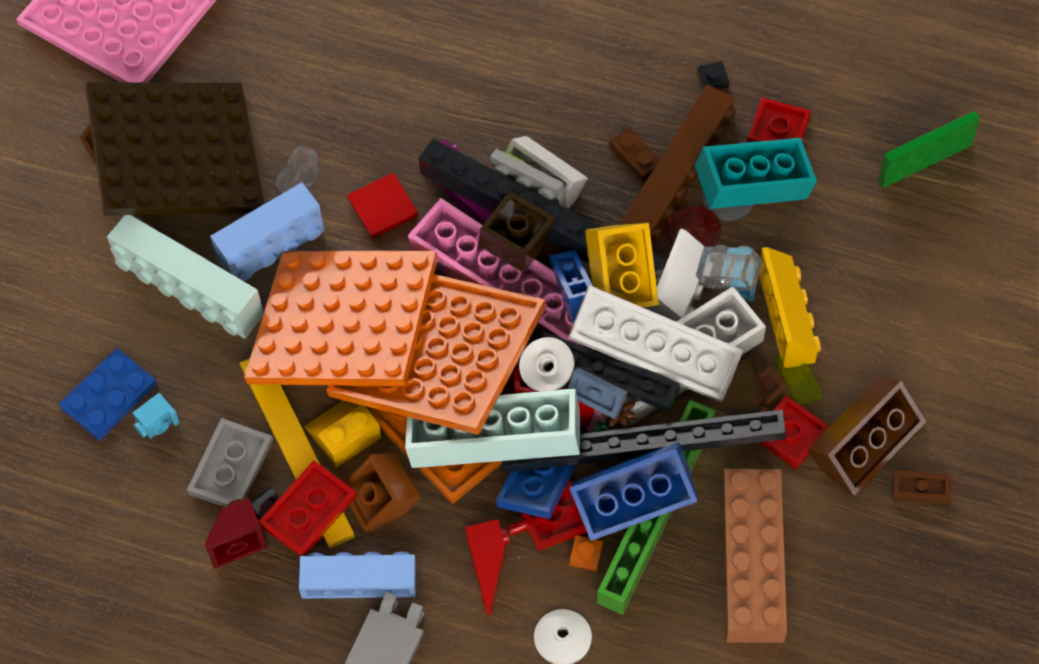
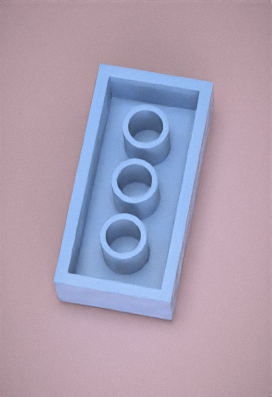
(267, 232)

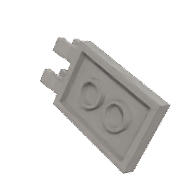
(386, 636)

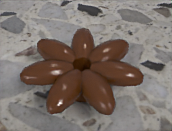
(624, 414)

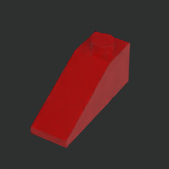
(488, 554)

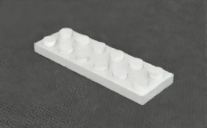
(655, 343)

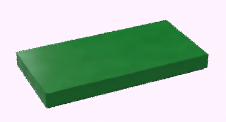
(928, 149)

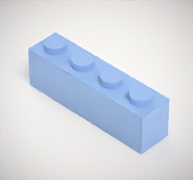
(357, 575)

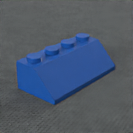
(634, 491)

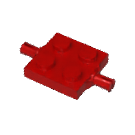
(561, 527)

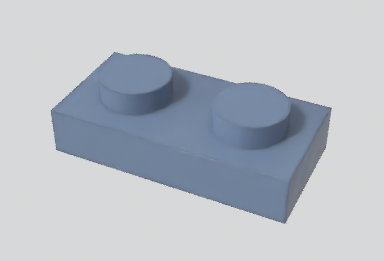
(597, 393)

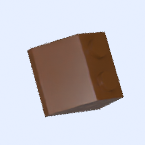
(382, 491)

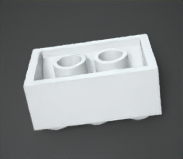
(548, 163)
(678, 282)

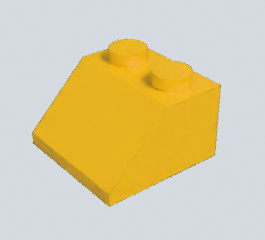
(344, 431)

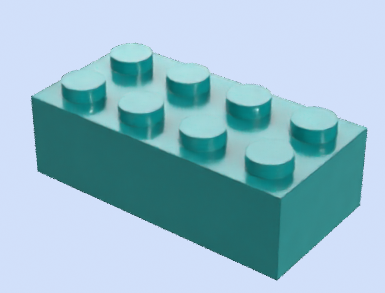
(755, 173)

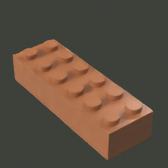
(754, 556)

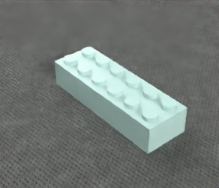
(185, 276)
(515, 429)

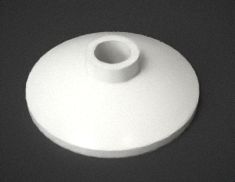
(538, 355)
(565, 649)

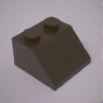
(516, 231)
(745, 392)

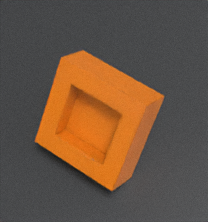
(586, 553)

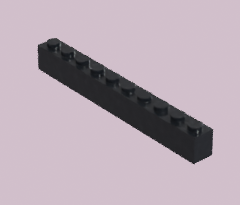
(489, 189)

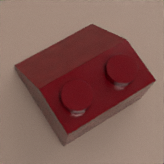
(234, 534)

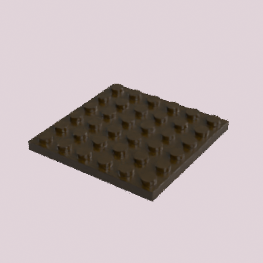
(173, 148)

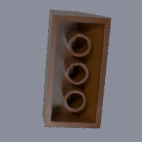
(867, 434)

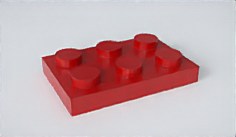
(307, 509)

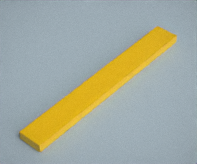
(294, 445)

